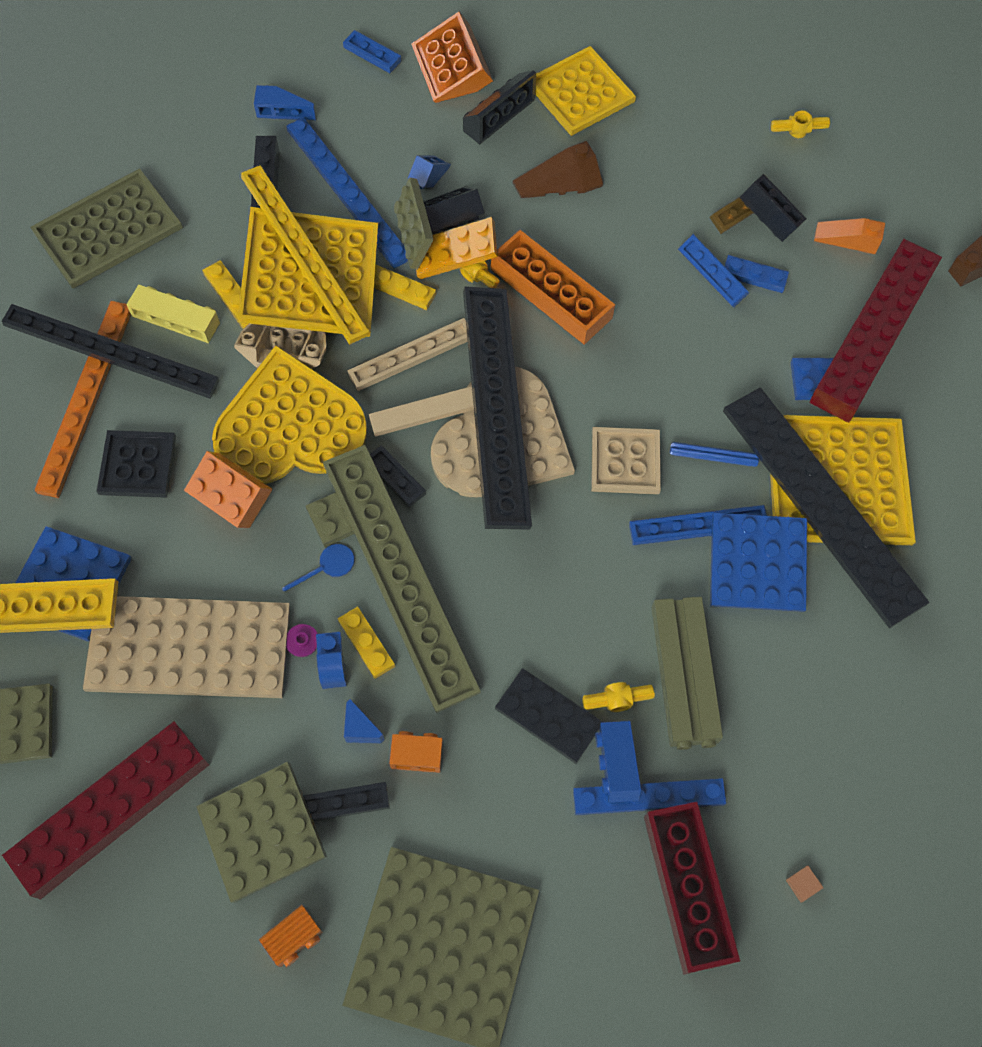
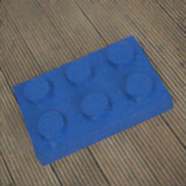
(807, 375)

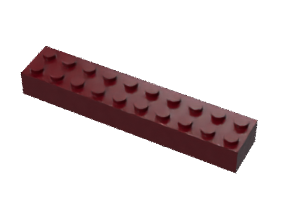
(875, 331)

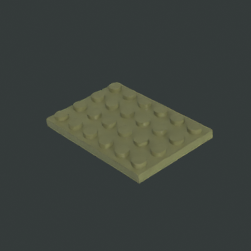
(106, 228)

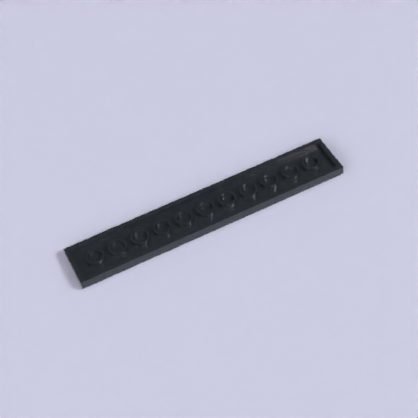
(496, 410)
(826, 508)

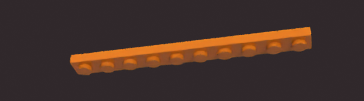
(80, 407)

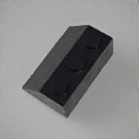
(453, 208)

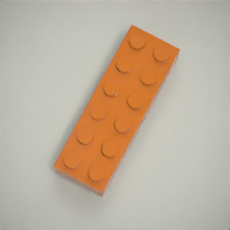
(552, 287)

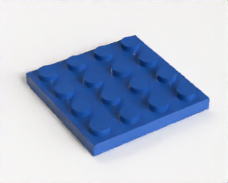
(71, 558)
(758, 562)

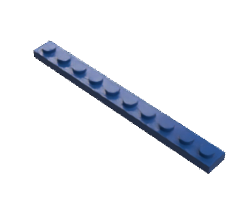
(346, 189)

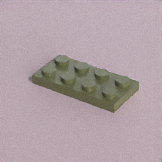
(413, 223)

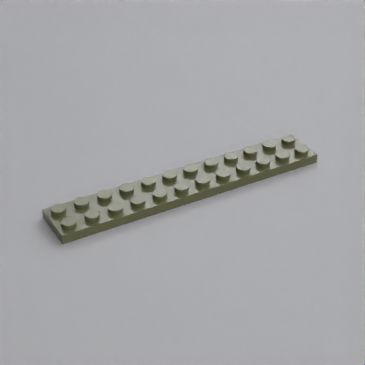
(401, 579)

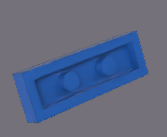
(372, 51)
(757, 274)

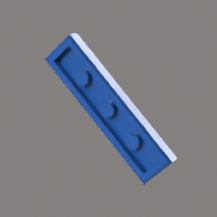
(713, 271)

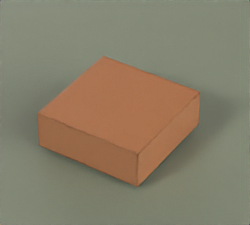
(804, 884)

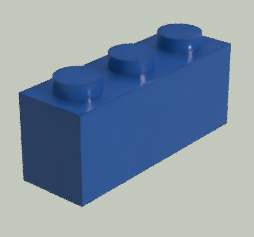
(618, 762)

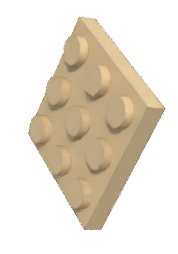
(625, 460)

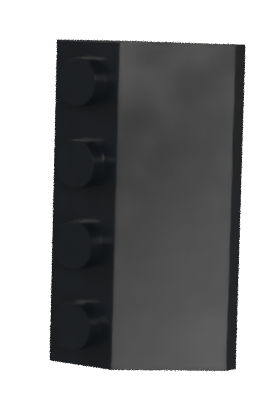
(500, 107)

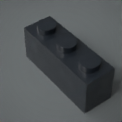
(772, 208)

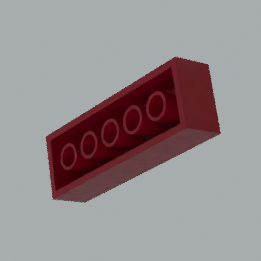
(691, 888)

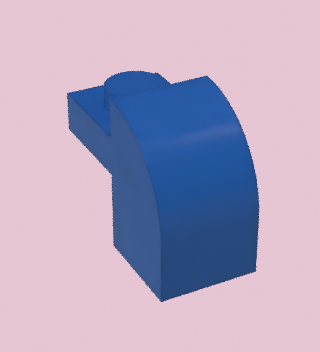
(330, 660)

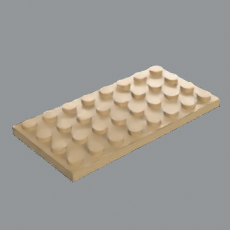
(190, 648)

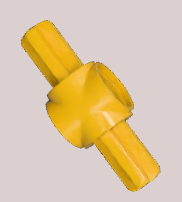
(800, 124)
(479, 272)
(618, 697)

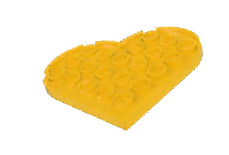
(288, 420)

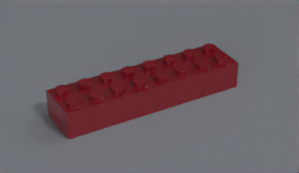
(104, 811)

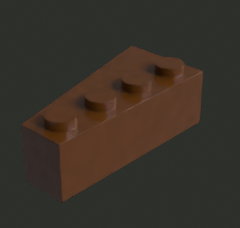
(968, 264)

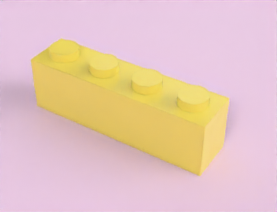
(173, 313)

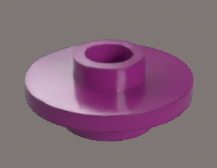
(301, 640)

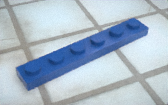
(652, 797)

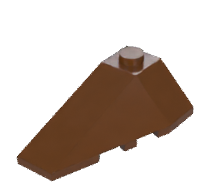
(565, 172)

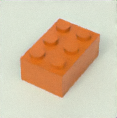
(228, 489)

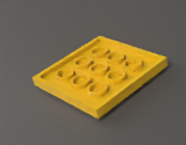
(582, 90)

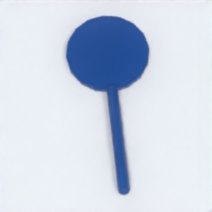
(334, 561)

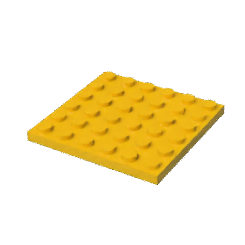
(277, 290)
(866, 464)

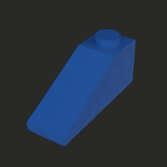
(280, 104)

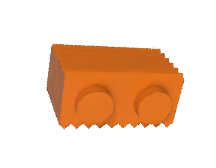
(291, 936)

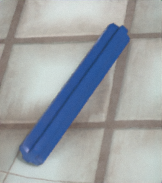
(714, 454)

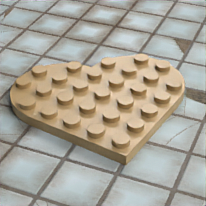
(546, 454)

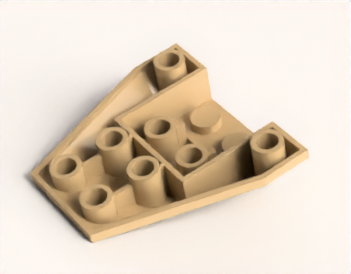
(304, 345)

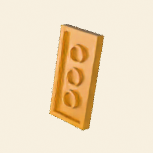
(459, 248)

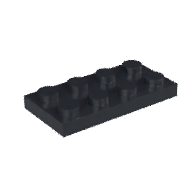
(549, 715)

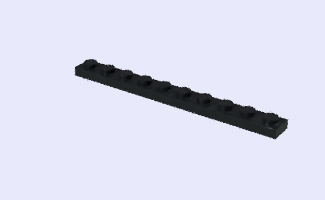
(110, 351)

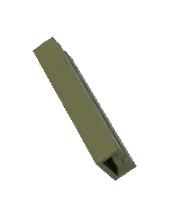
(686, 673)

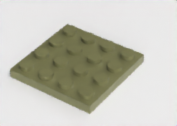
(261, 832)

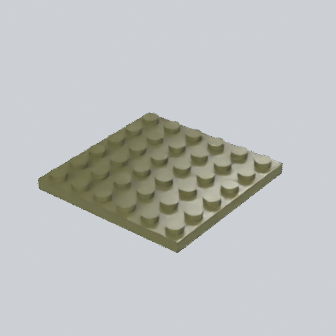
(442, 949)

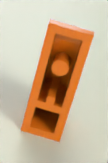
(853, 234)

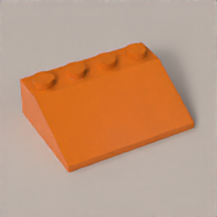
(451, 60)

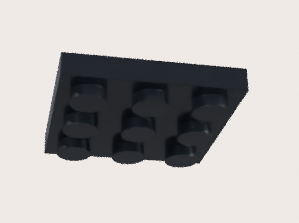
(136, 464)

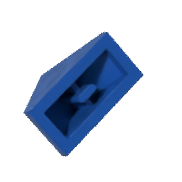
(358, 727)

